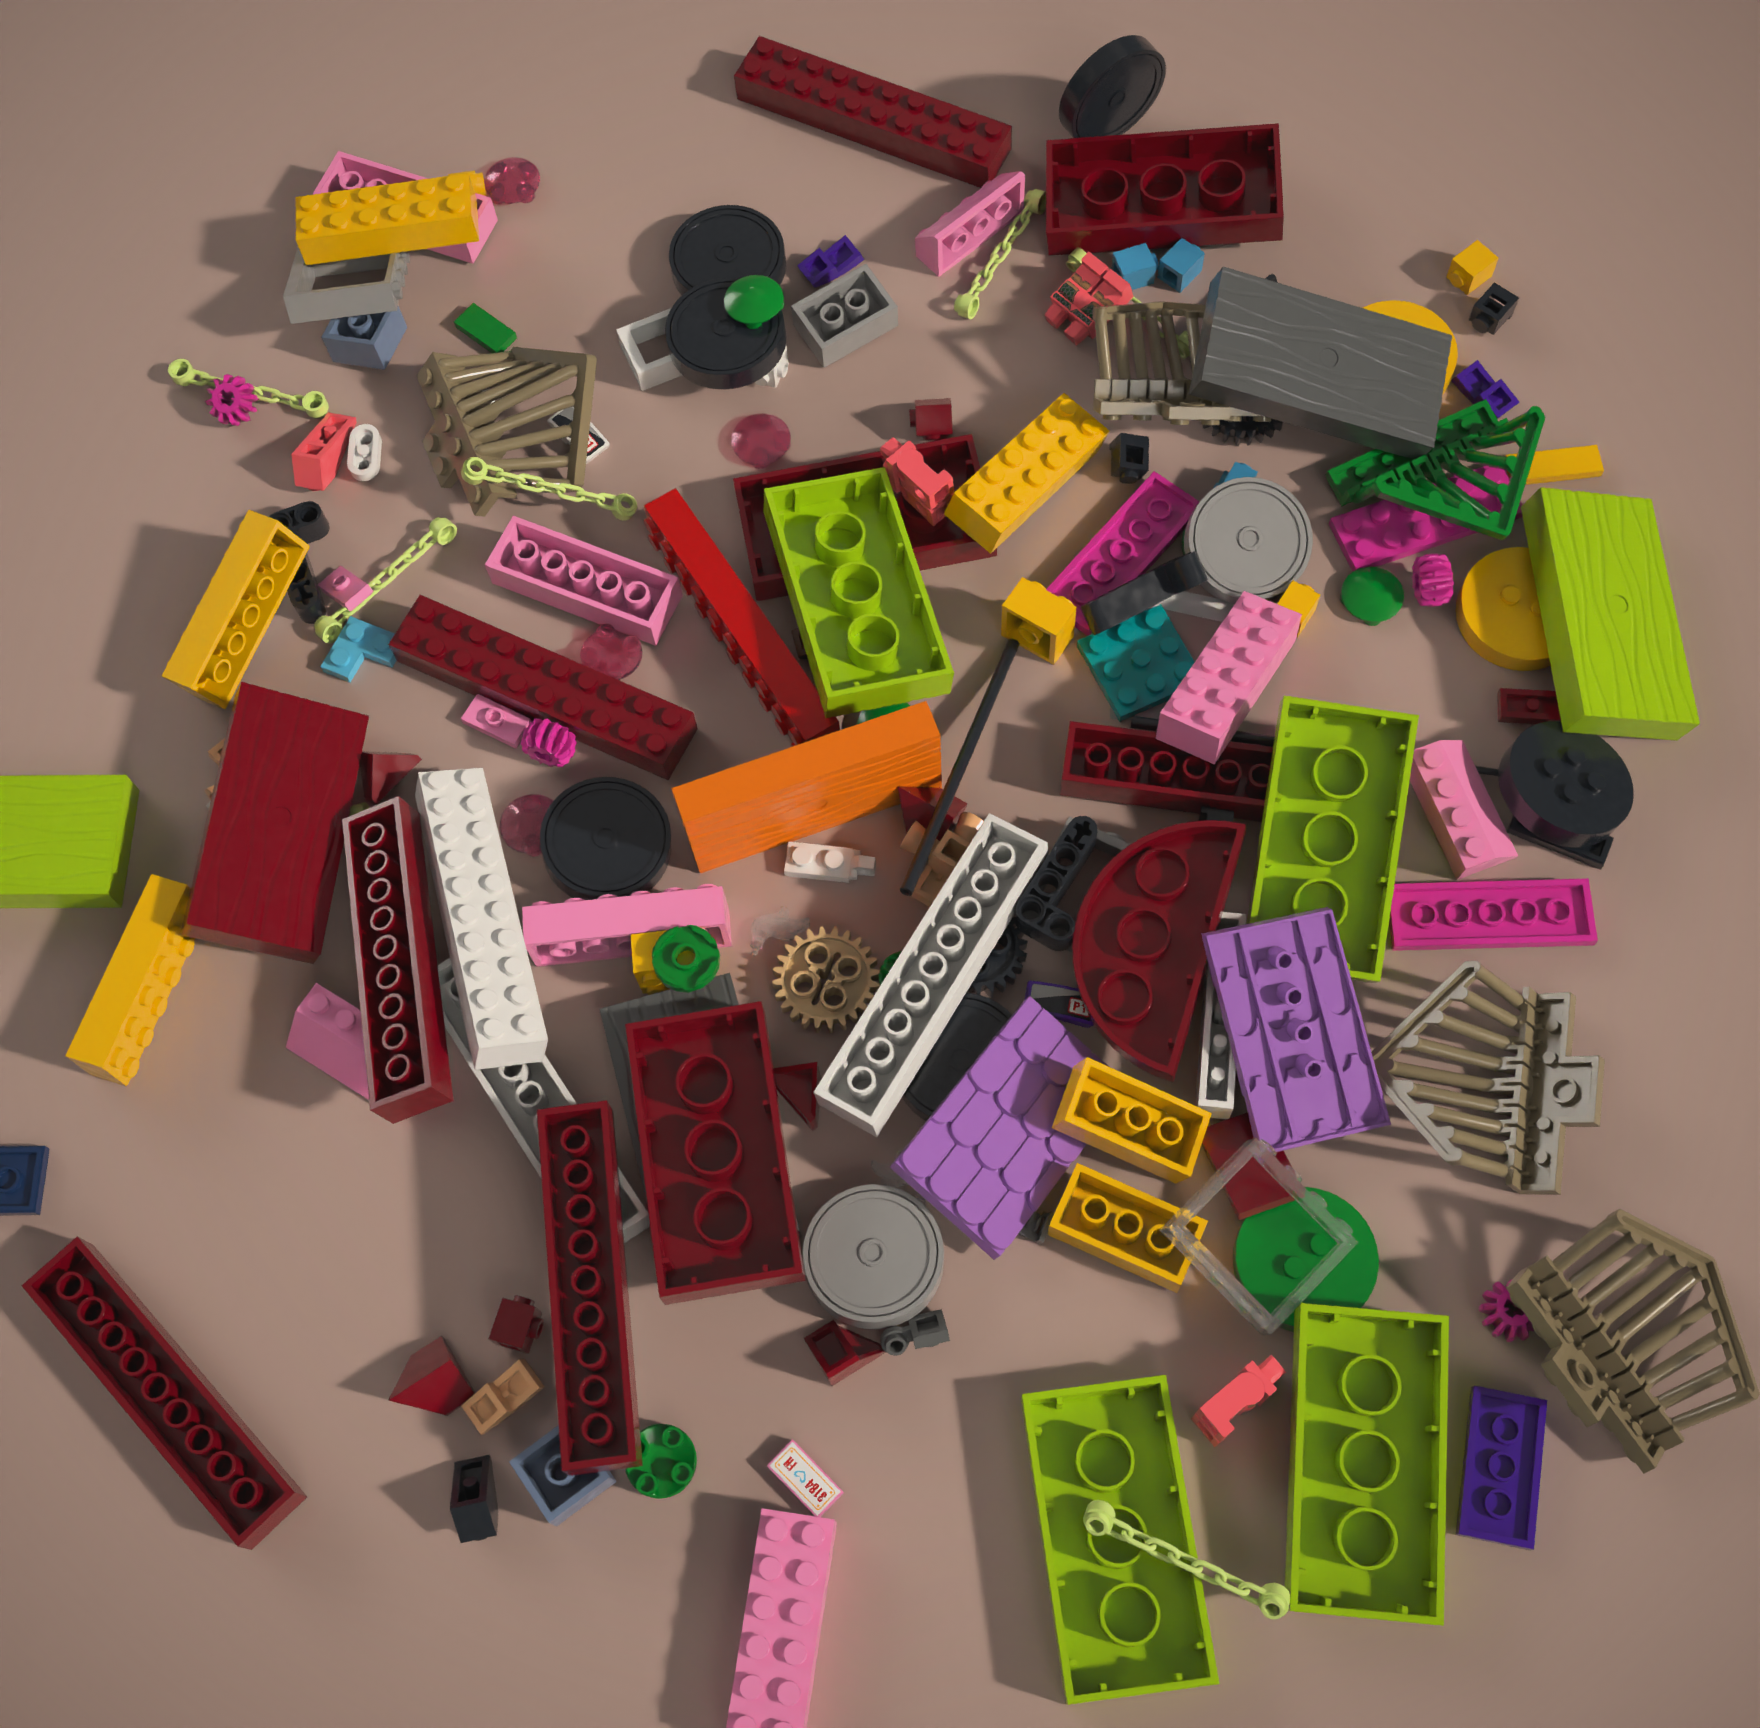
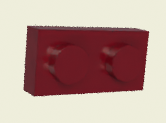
(1527, 706)

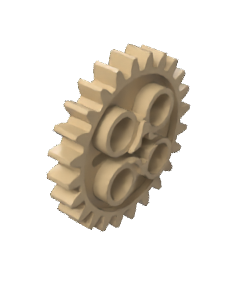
(798, 969)

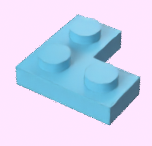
(353, 645)

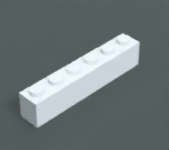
(1215, 1060)

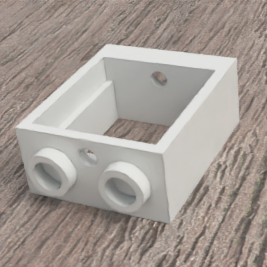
(640, 331)

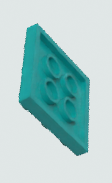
(1137, 662)

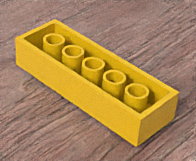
(386, 219)
(1026, 472)
(236, 609)
(135, 985)

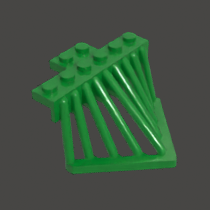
(1457, 438)

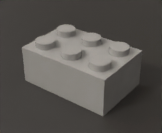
(845, 315)

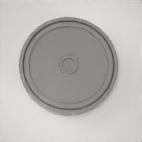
(1249, 538)
(873, 1256)

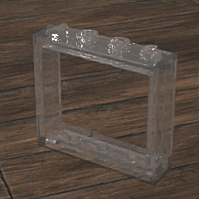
(1219, 1276)

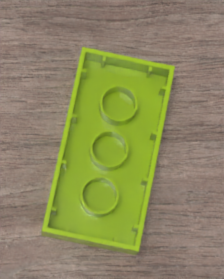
(857, 592)
(1608, 615)
(1335, 821)
(65, 840)
(1368, 1464)
(1117, 1611)

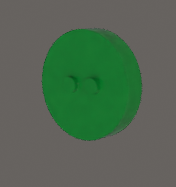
(1286, 1244)

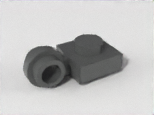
(923, 1329)

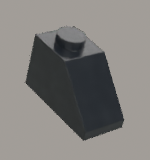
(474, 1499)

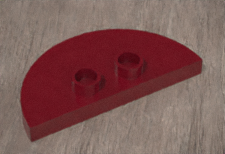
(1142, 939)

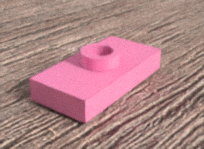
(345, 588)
(496, 720)

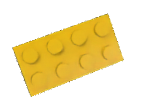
(1132, 1120)
(1121, 1227)

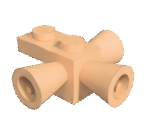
(943, 856)

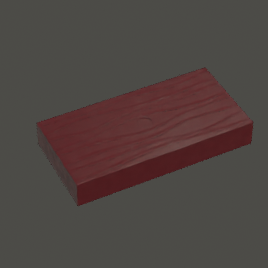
(1164, 188)
(932, 545)
(275, 825)
(713, 1154)

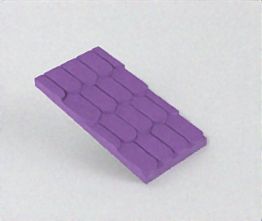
(1295, 1029)
(991, 1142)

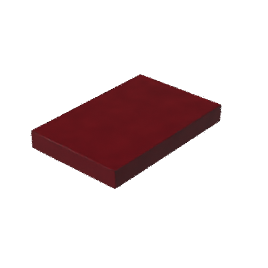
(1252, 1187)

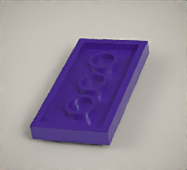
(1502, 1468)

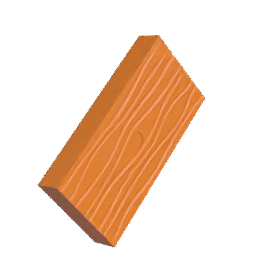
(809, 786)

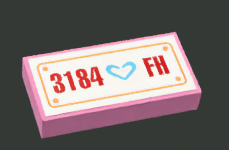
(805, 1479)

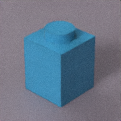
(1136, 265)
(1181, 265)

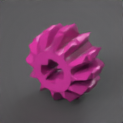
(242, 400)
(1432, 580)
(548, 742)
(1495, 1307)

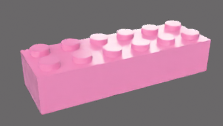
(354, 172)
(584, 580)
(1228, 677)
(603, 926)
(782, 1621)

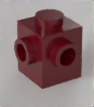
(932, 418)
(517, 1324)

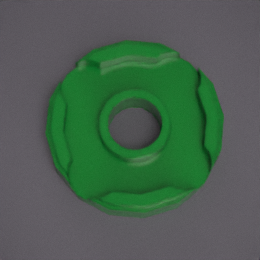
(686, 977)

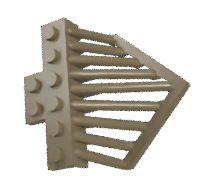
(1159, 395)
(466, 418)
(1547, 1091)
(1589, 1362)

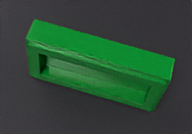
(485, 329)

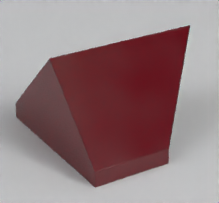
(383, 771)
(920, 803)
(797, 1086)
(841, 1351)
(433, 1380)

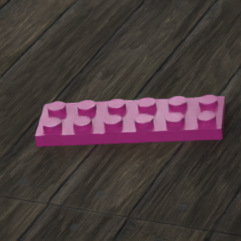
(1391, 531)
(1126, 544)
(1492, 914)

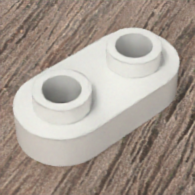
(364, 455)

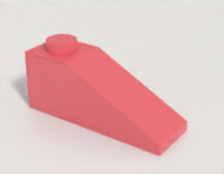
(322, 451)

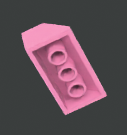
(971, 222)
(1459, 808)
(330, 1037)

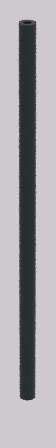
(959, 768)

